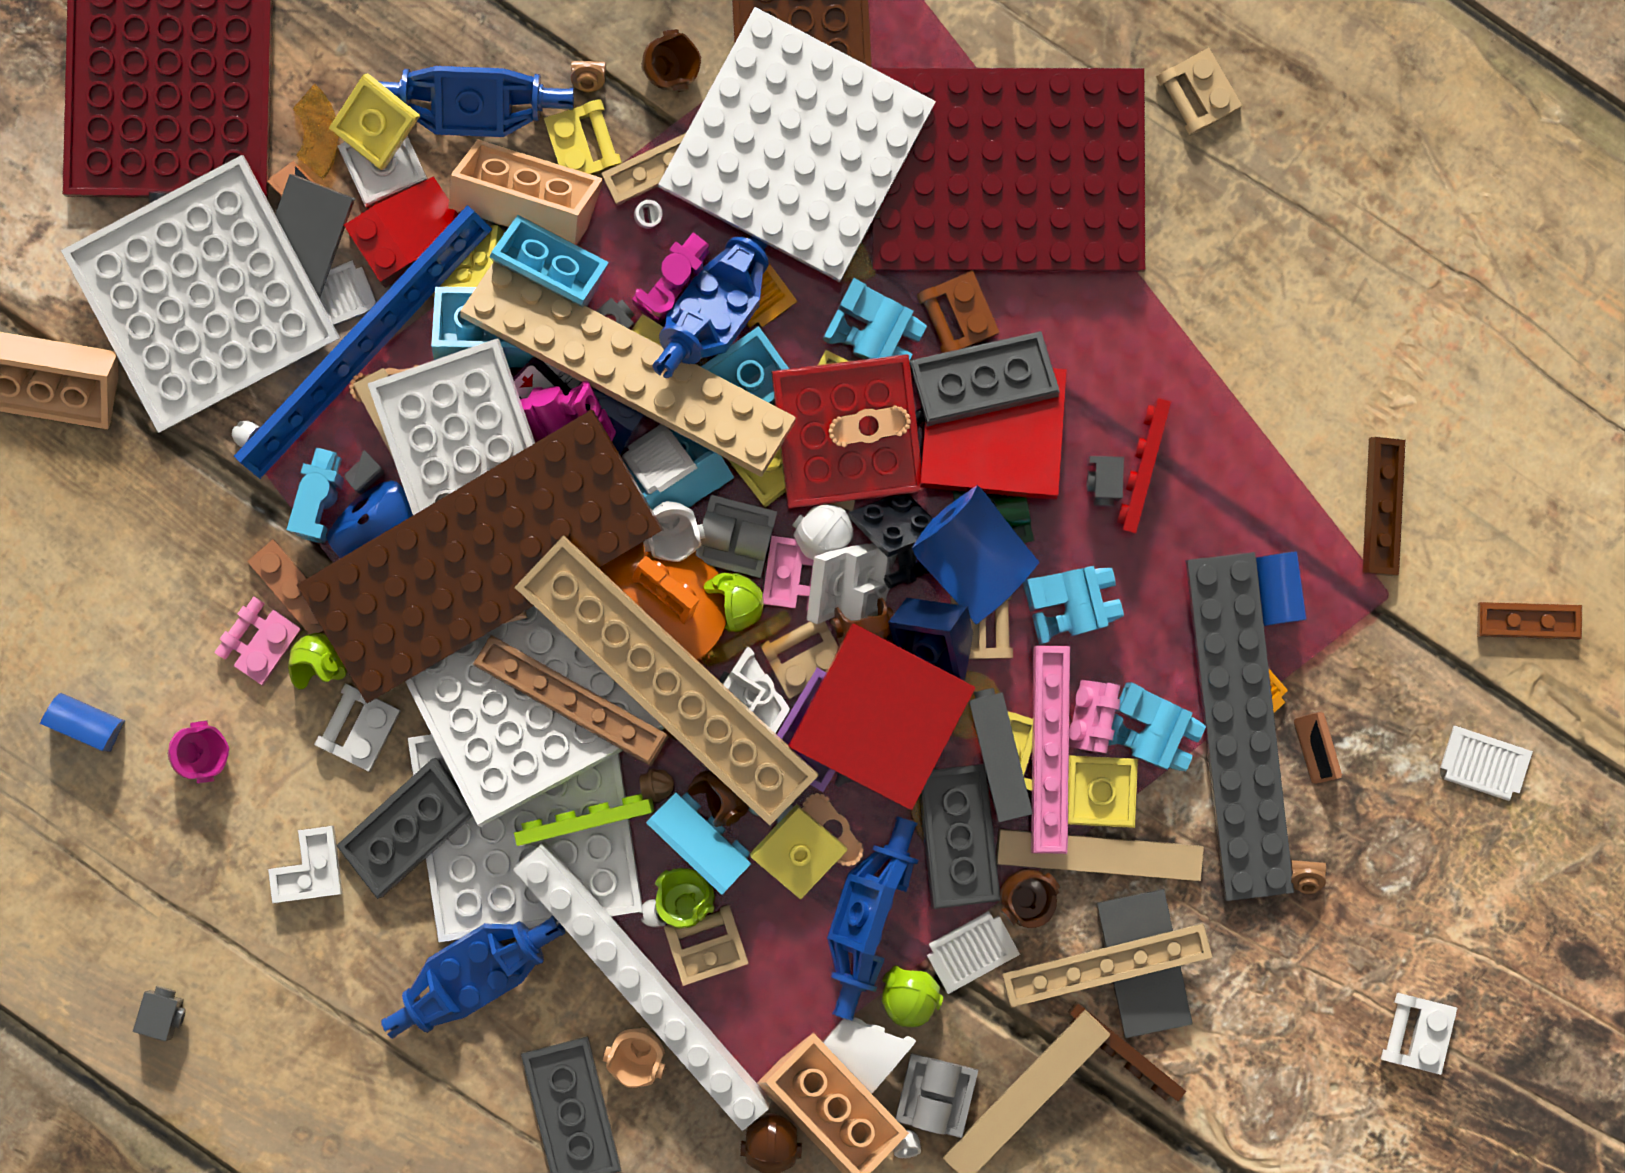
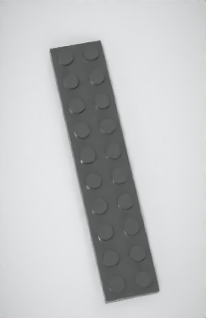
(1239, 726)

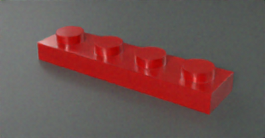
(1139, 480)

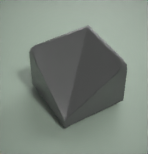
(364, 473)

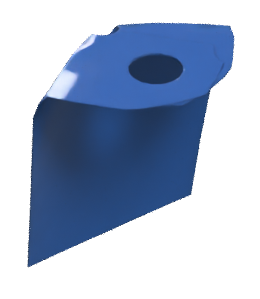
(385, 508)
(975, 554)

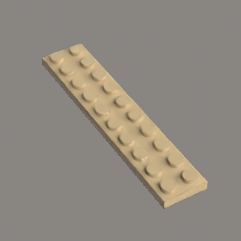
(622, 367)
(666, 680)

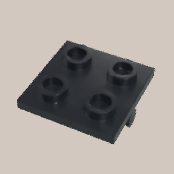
(894, 528)

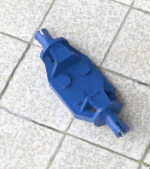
(477, 99)
(714, 306)
(863, 913)
(472, 974)

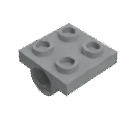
(736, 536)
(936, 1095)

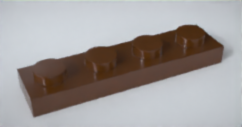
(1383, 506)
(1136, 1063)

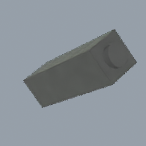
(999, 755)

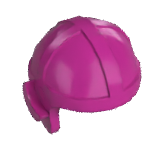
(198, 752)

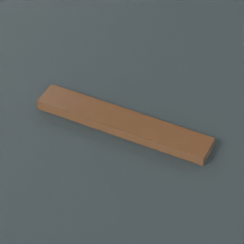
(570, 700)

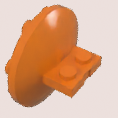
(673, 596)

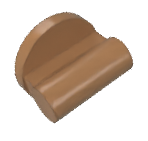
(588, 75)
(1308, 876)

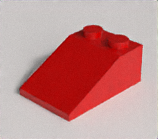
(401, 229)

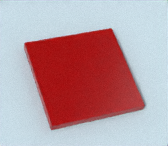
(999, 451)
(827, 473)
(881, 716)

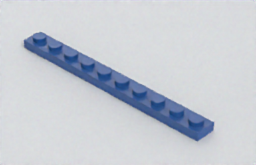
(363, 342)

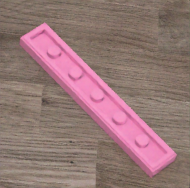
(1050, 749)

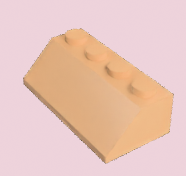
(510, 183)
(57, 380)
(832, 1107)

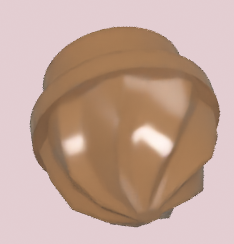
(656, 784)

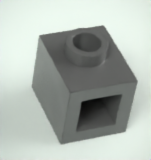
(159, 1014)

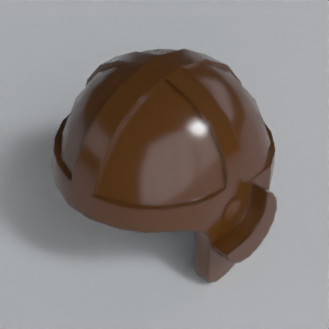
(671, 61)
(876, 624)
(722, 801)
(1029, 898)
(771, 1144)

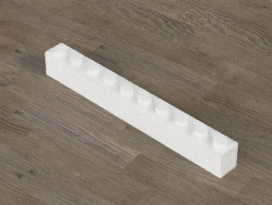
(642, 985)

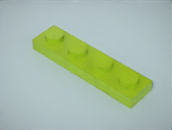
(598, 815)

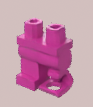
(677, 273)
(550, 409)

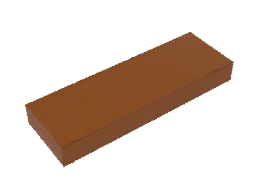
(1529, 620)

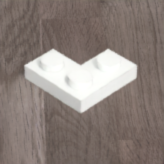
(318, 873)

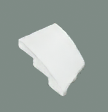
(848, 580)
(756, 690)
(867, 1050)

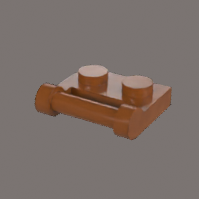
(968, 309)

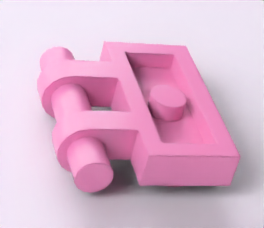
(784, 573)
(266, 647)
(1094, 716)

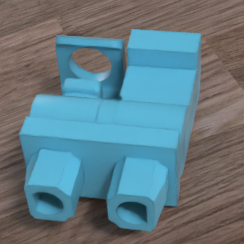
(884, 320)
(314, 494)
(1082, 601)
(1163, 728)

